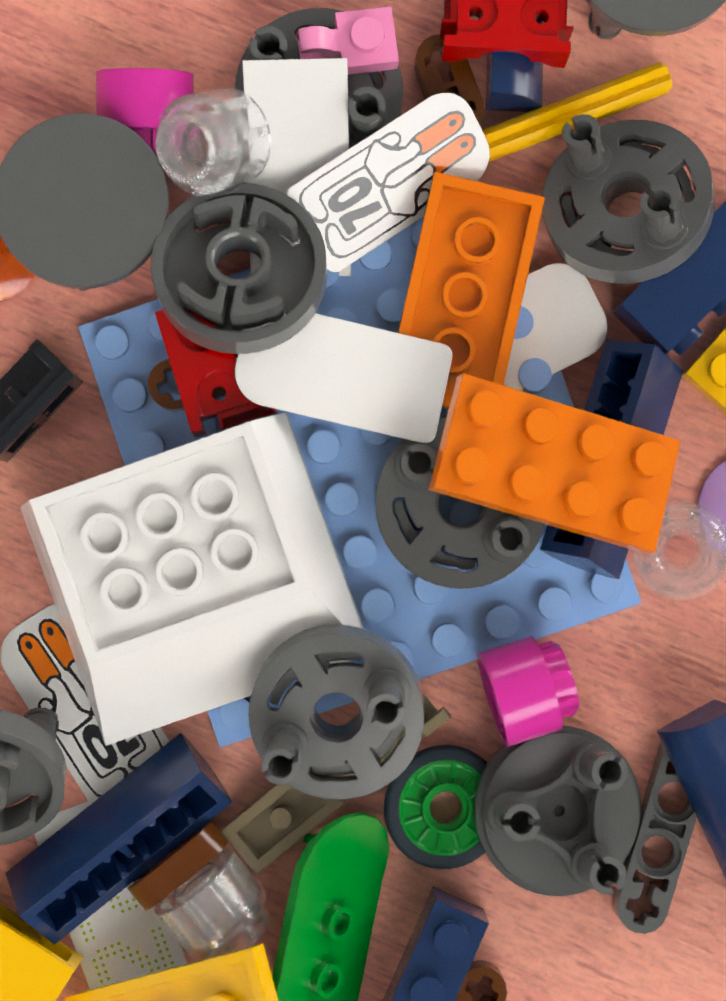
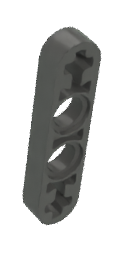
(655, 822)

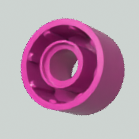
(140, 96)
(528, 688)

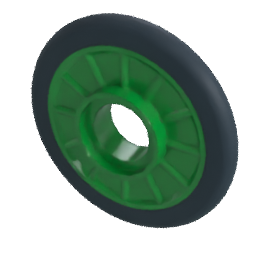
(409, 802)

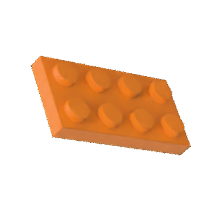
(471, 274)
(554, 464)

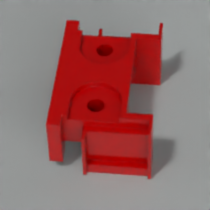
(507, 28)
(200, 375)

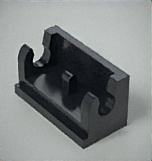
(31, 396)

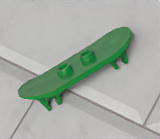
(331, 911)

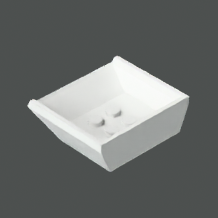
(188, 573)

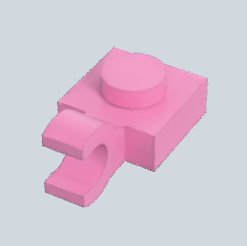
(359, 35)

